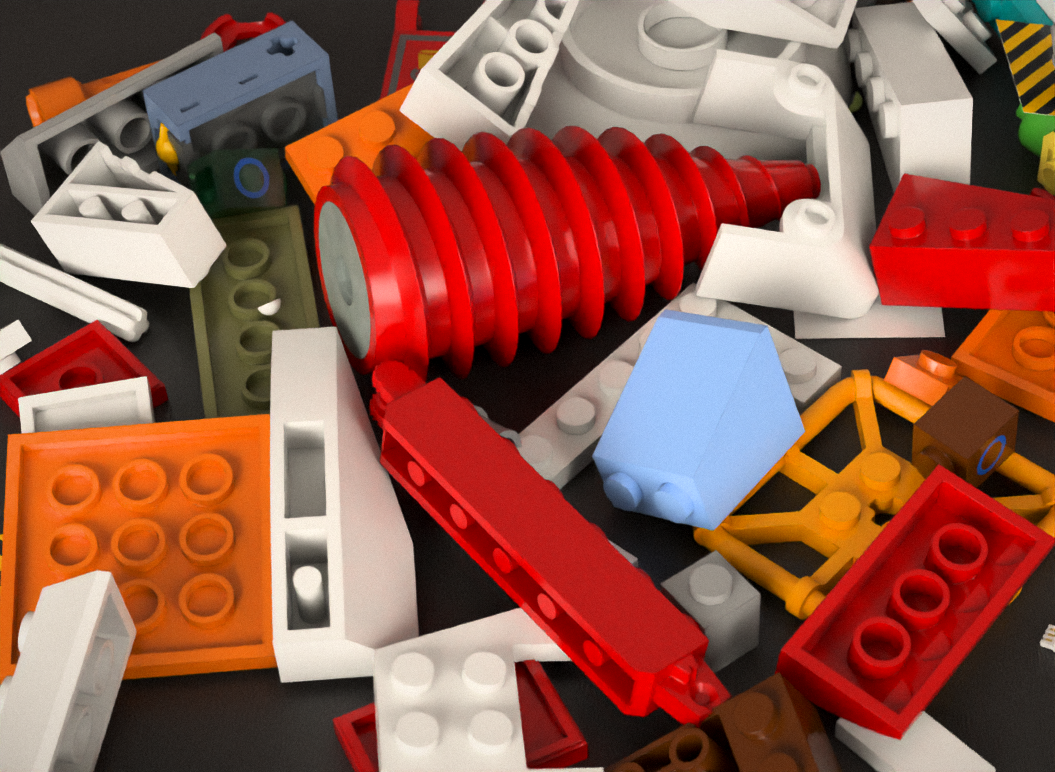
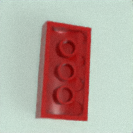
(913, 605)

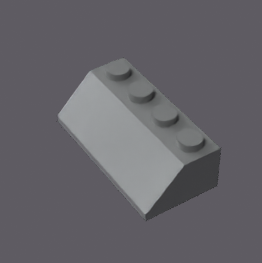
(117, 117)

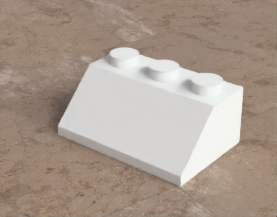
(65, 676)

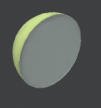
(855, 102)

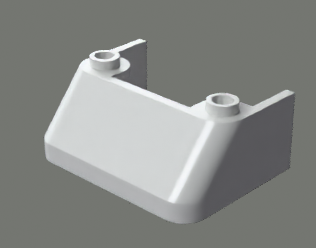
(823, 243)

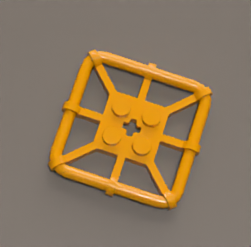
(845, 504)

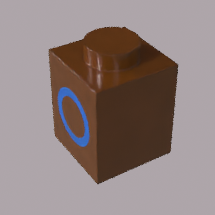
(965, 433)

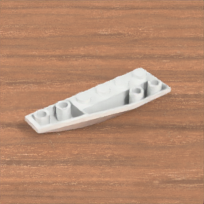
(334, 517)

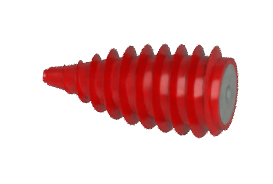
(524, 235)

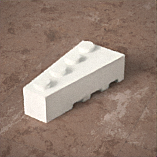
(489, 70)
(911, 93)

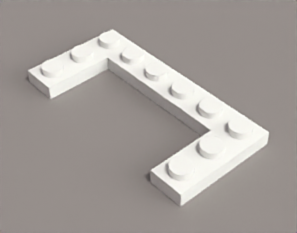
(568, 431)

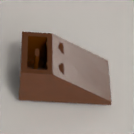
(755, 731)

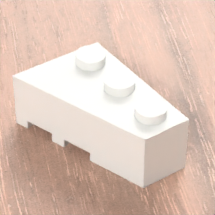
(128, 224)

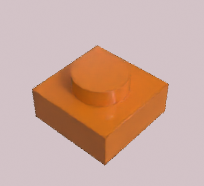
(923, 375)

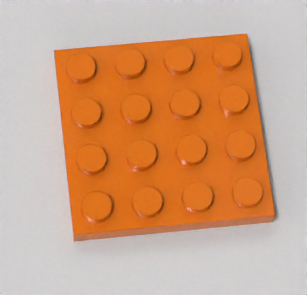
(173, 519)

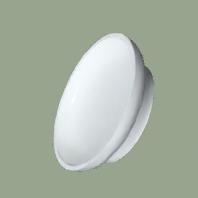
(645, 68)

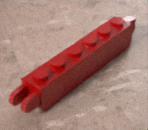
(542, 550)

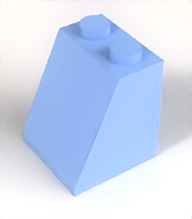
(697, 420)

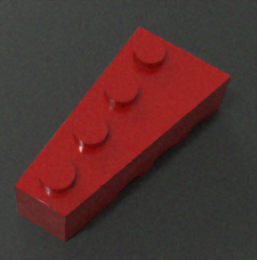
(965, 247)

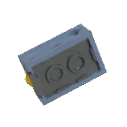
(242, 99)

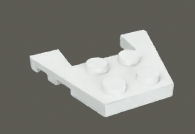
(454, 697)

